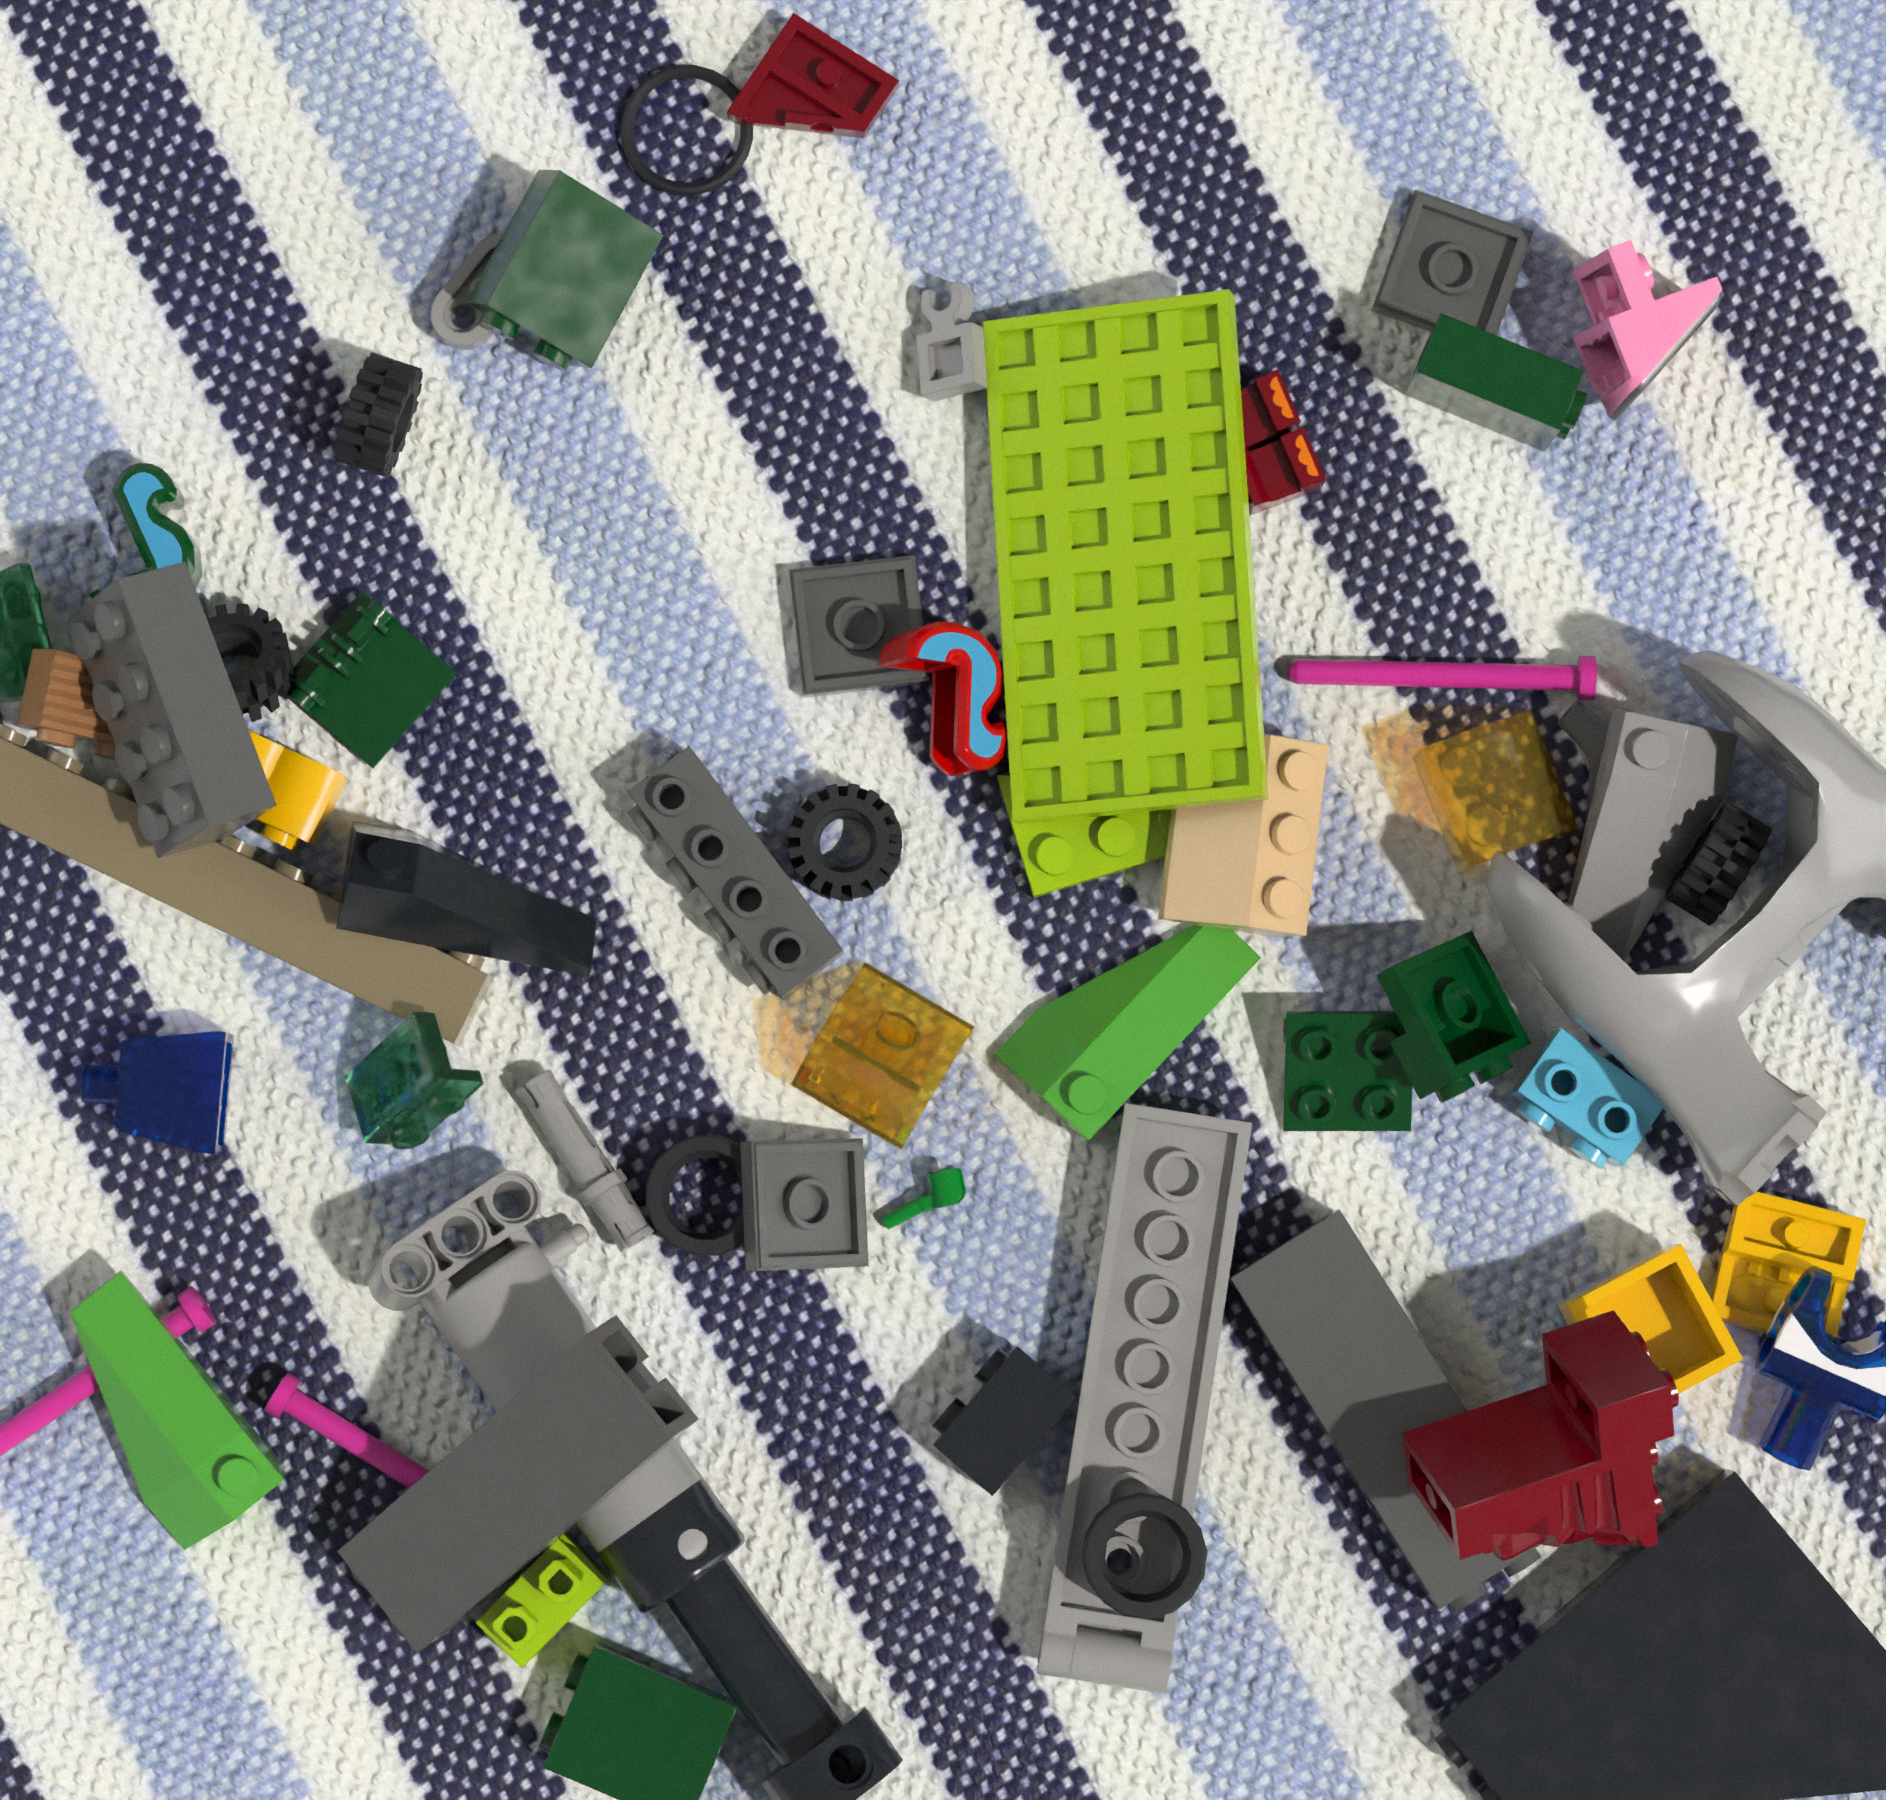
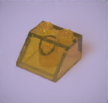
(1494, 790)
(882, 1055)

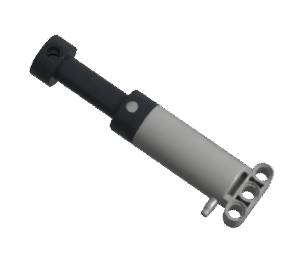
(664, 1525)

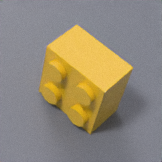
(1669, 1310)

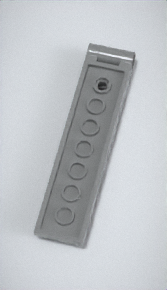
(1145, 1384)

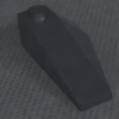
(437, 898)

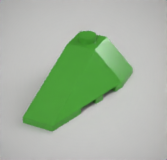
(1115, 1030)
(178, 1429)

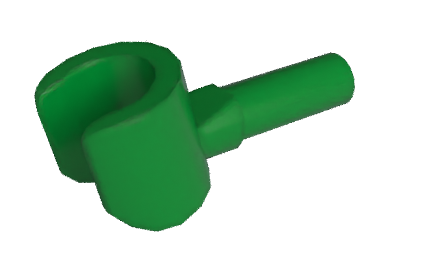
(945, 1189)

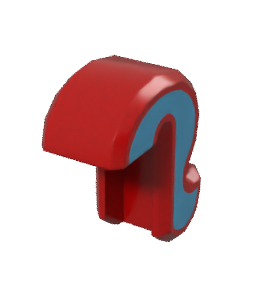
(964, 691)

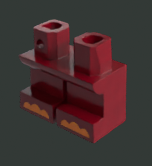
(1286, 466)

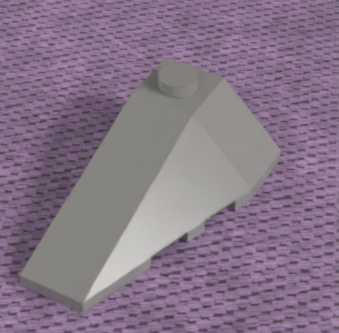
(1645, 816)

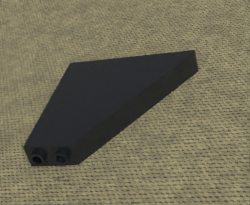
(1685, 1676)

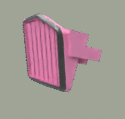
(1631, 330)

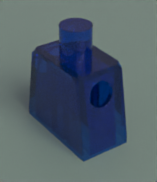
(168, 1089)

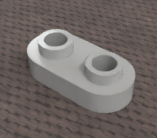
(454, 298)

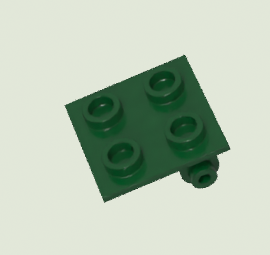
(368, 679)
(1344, 1072)

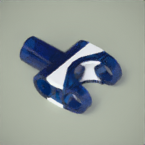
(1818, 1372)

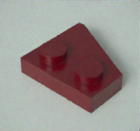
(813, 86)

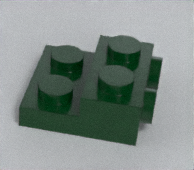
(1452, 1018)

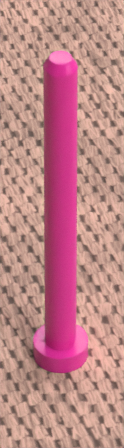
(1449, 674)
(190, 1313)
(342, 1432)

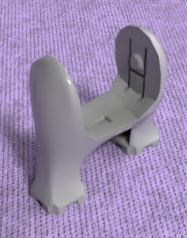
(1680, 1021)

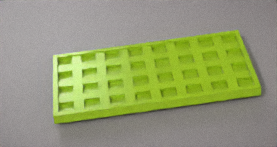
(1124, 559)

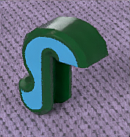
(144, 499)

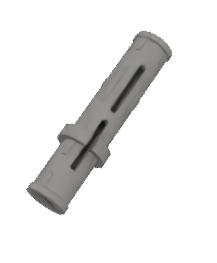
(591, 1170)

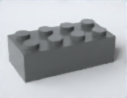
(170, 710)

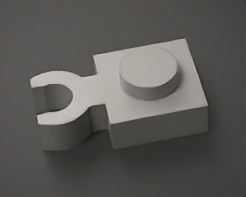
(954, 351)

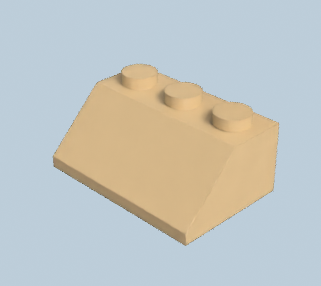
(1250, 860)

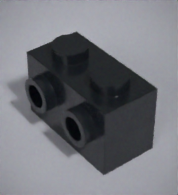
(1002, 1418)

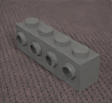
(735, 873)

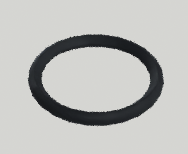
(634, 157)

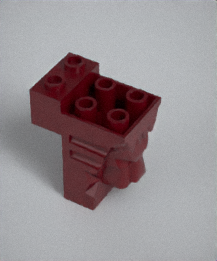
(1555, 1458)

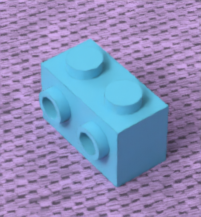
(1586, 1099)

